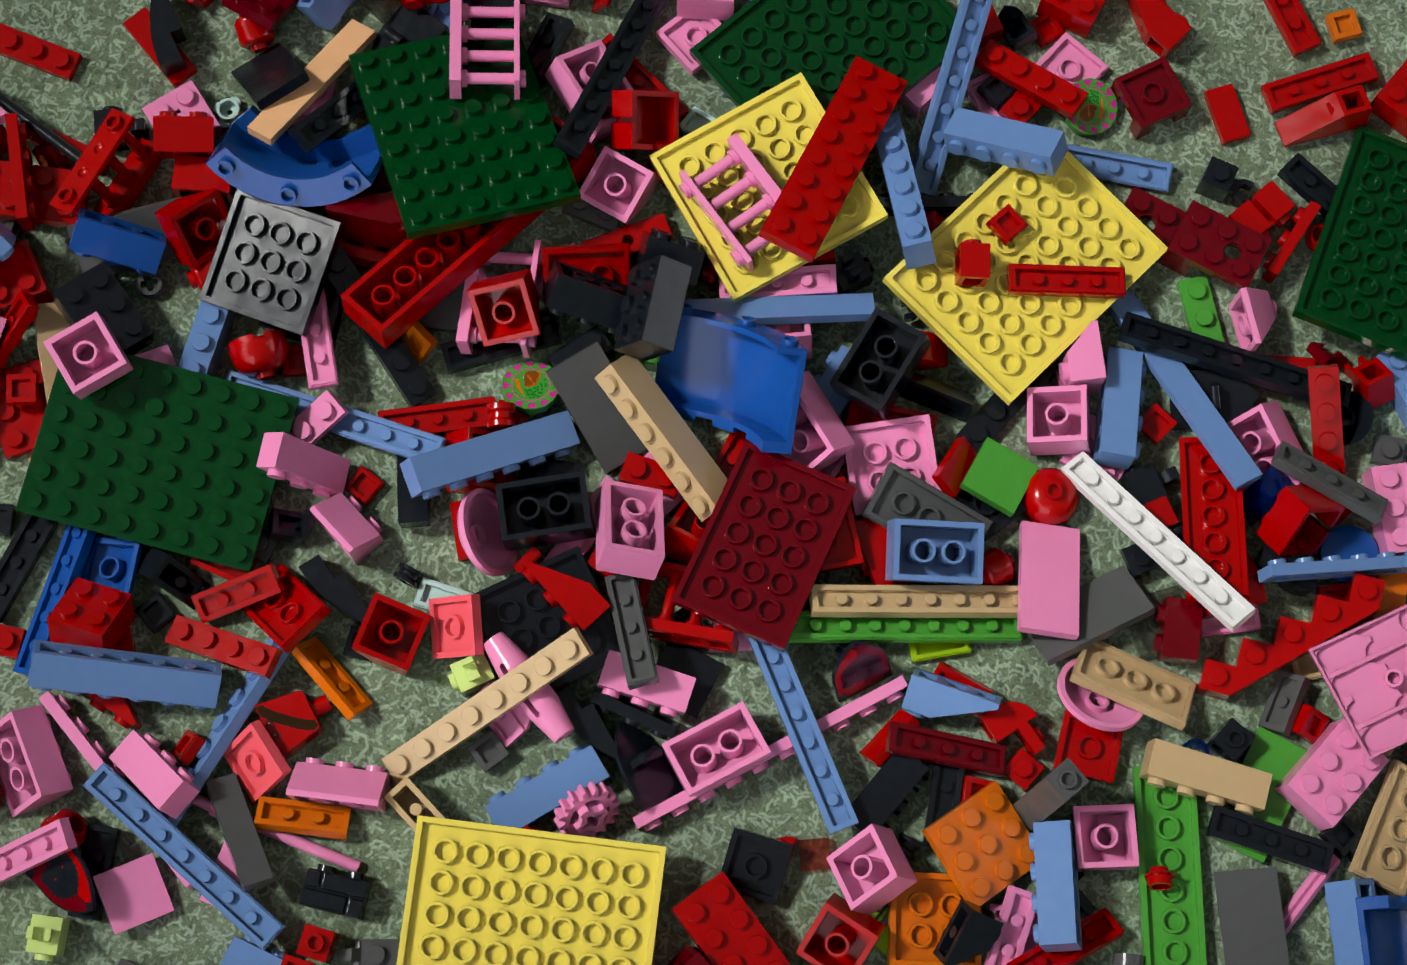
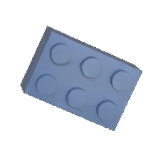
(934, 551)

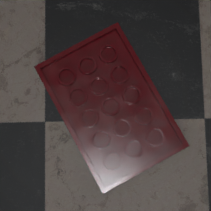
(764, 546)

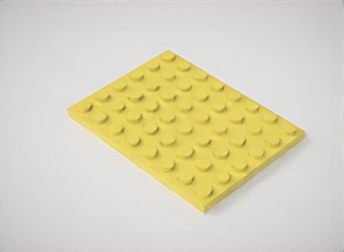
(1019, 336)
(528, 897)

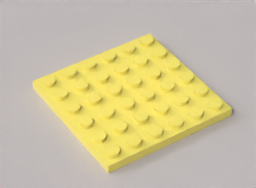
(776, 131)

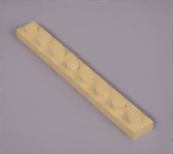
(914, 601)
(488, 705)

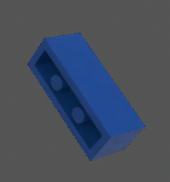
(117, 241)

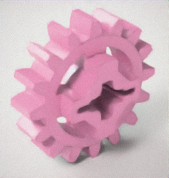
(587, 810)

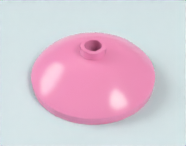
(481, 533)
(1094, 708)

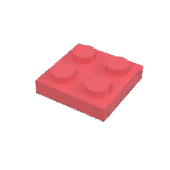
(456, 626)
(256, 761)

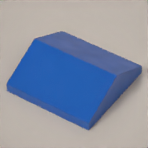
(113, 563)

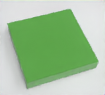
(998, 477)

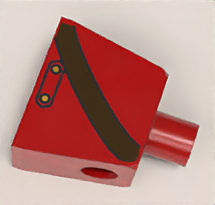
(293, 720)

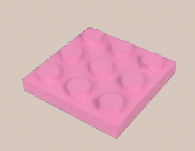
(900, 441)

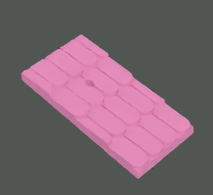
(1370, 680)

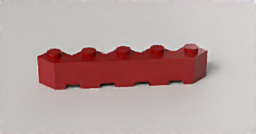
(1292, 639)

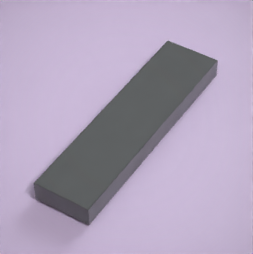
(1329, 482)
(631, 631)
(239, 832)

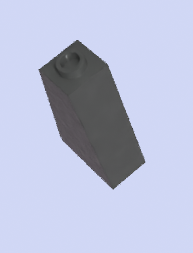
(1050, 793)

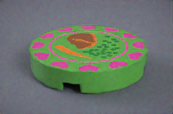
(1098, 110)
(529, 387)

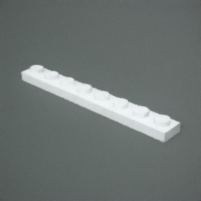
(1158, 542)

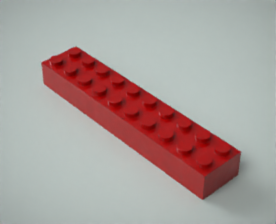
(431, 267)

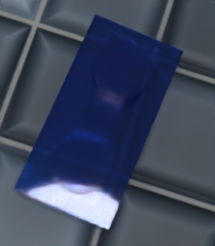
(1263, 493)

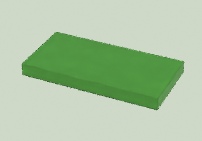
(1275, 756)

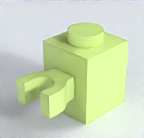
(470, 674)
(47, 937)

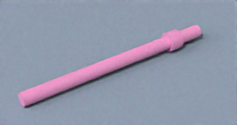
(293, 840)

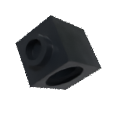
(1230, 740)

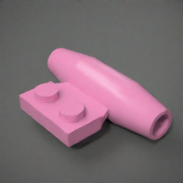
(541, 708)

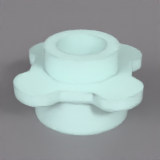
(225, 105)

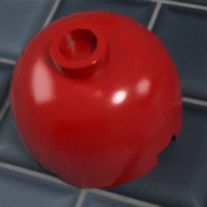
(259, 354)
(1050, 497)

